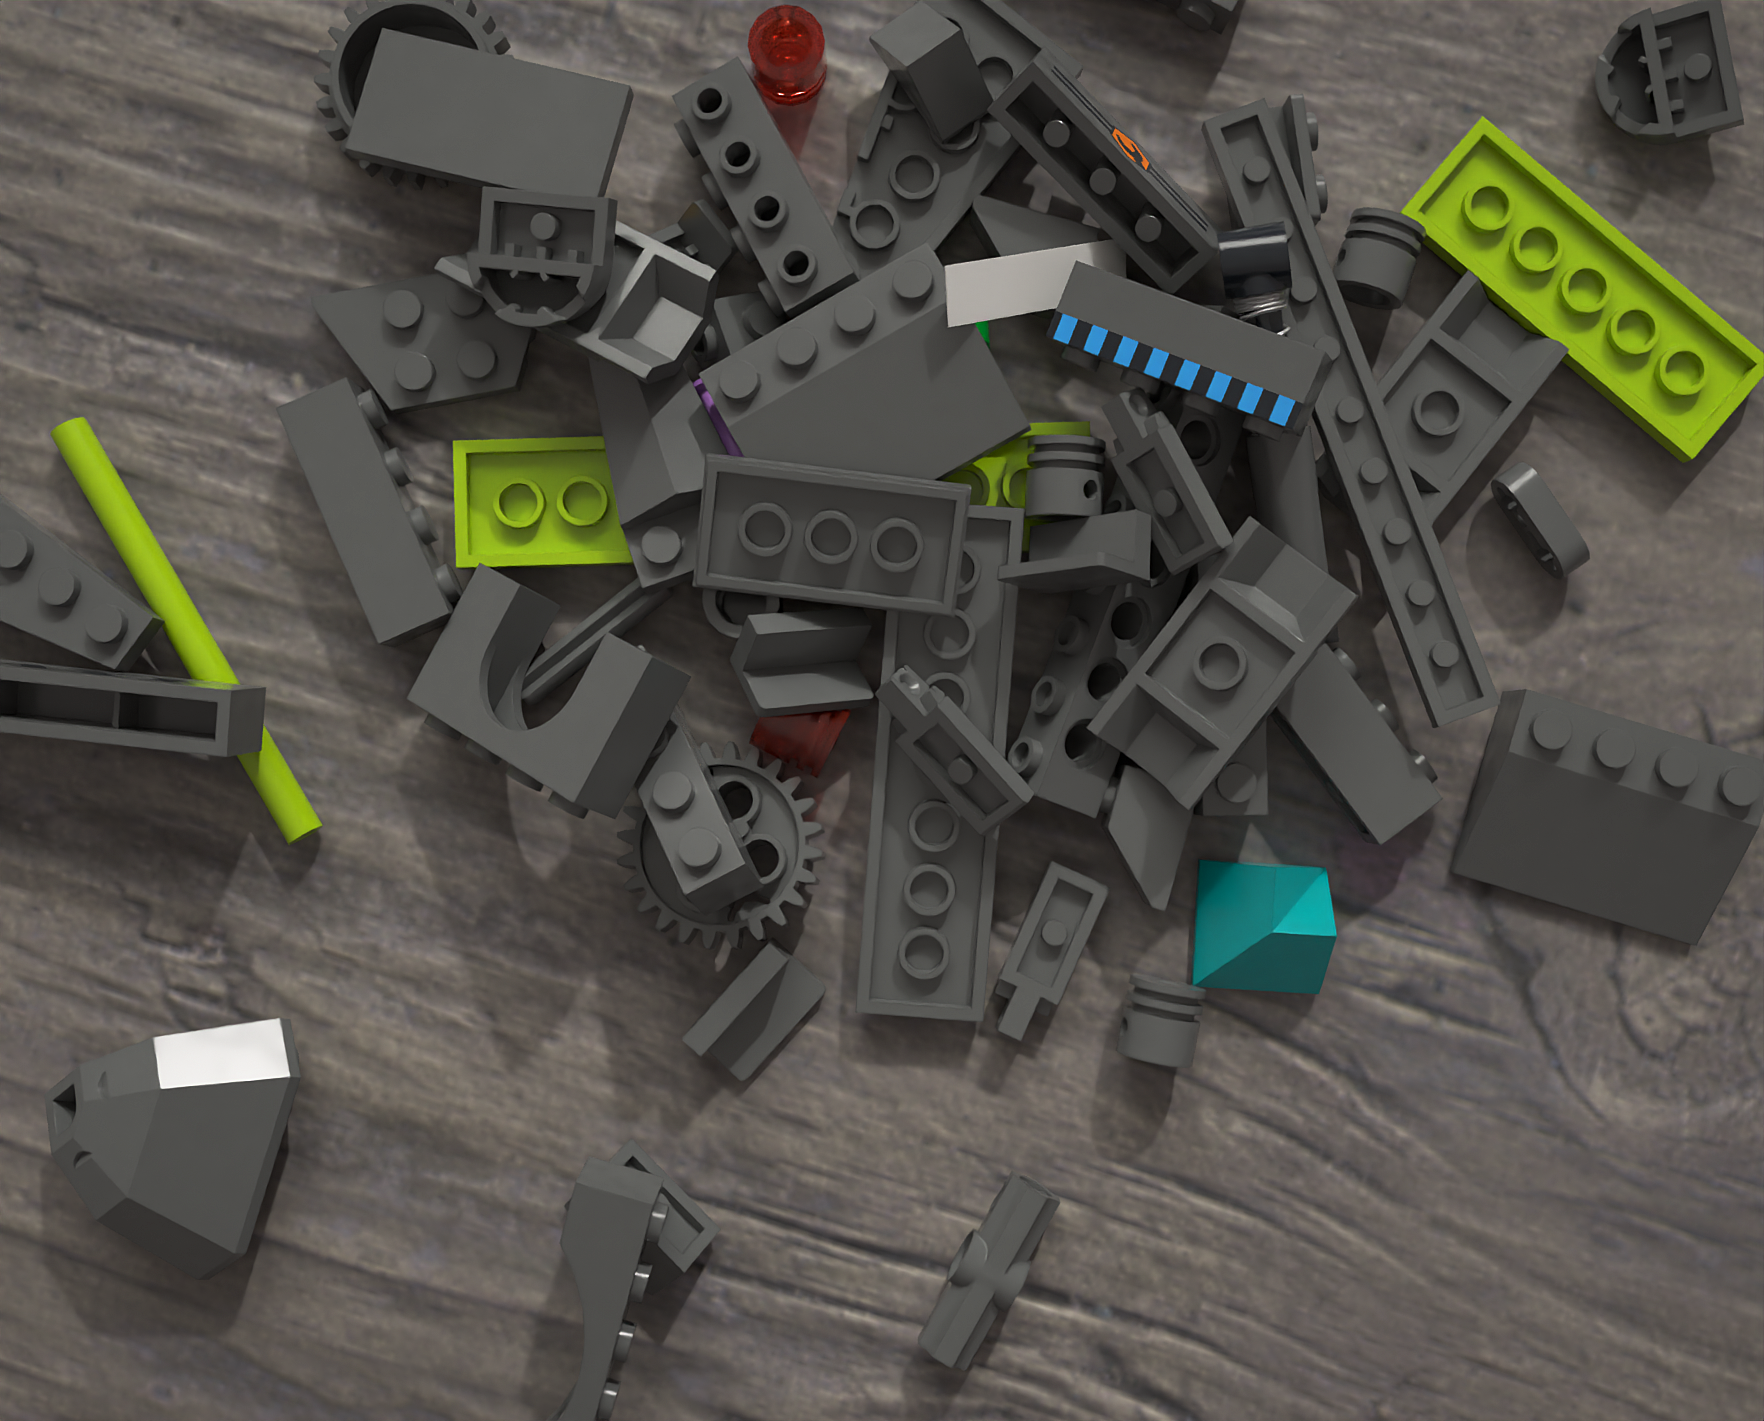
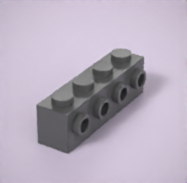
(765, 190)

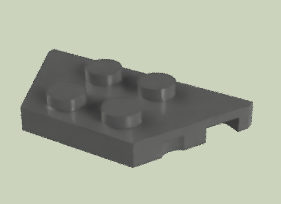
(427, 342)

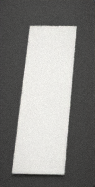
(1021, 281)

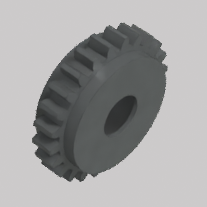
(356, 47)

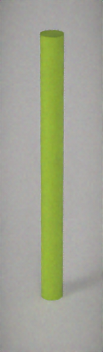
(182, 620)

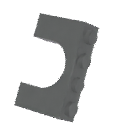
(585, 751)

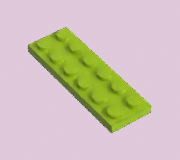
(1587, 286)

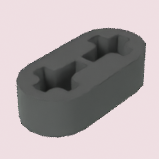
(1540, 520)

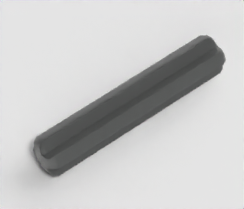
(582, 642)

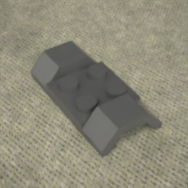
(647, 314)
(1456, 392)
(1223, 662)

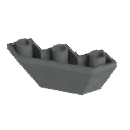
(179, 1137)

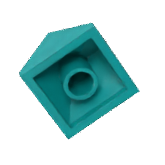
(1262, 926)

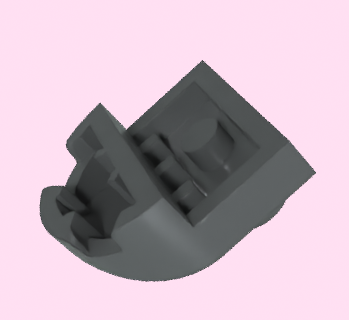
(1670, 75)
(543, 254)

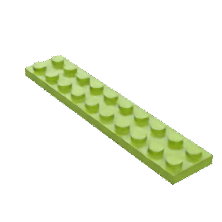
(558, 507)

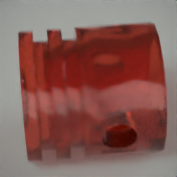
(788, 55)
(801, 737)

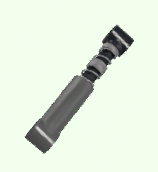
(1281, 472)

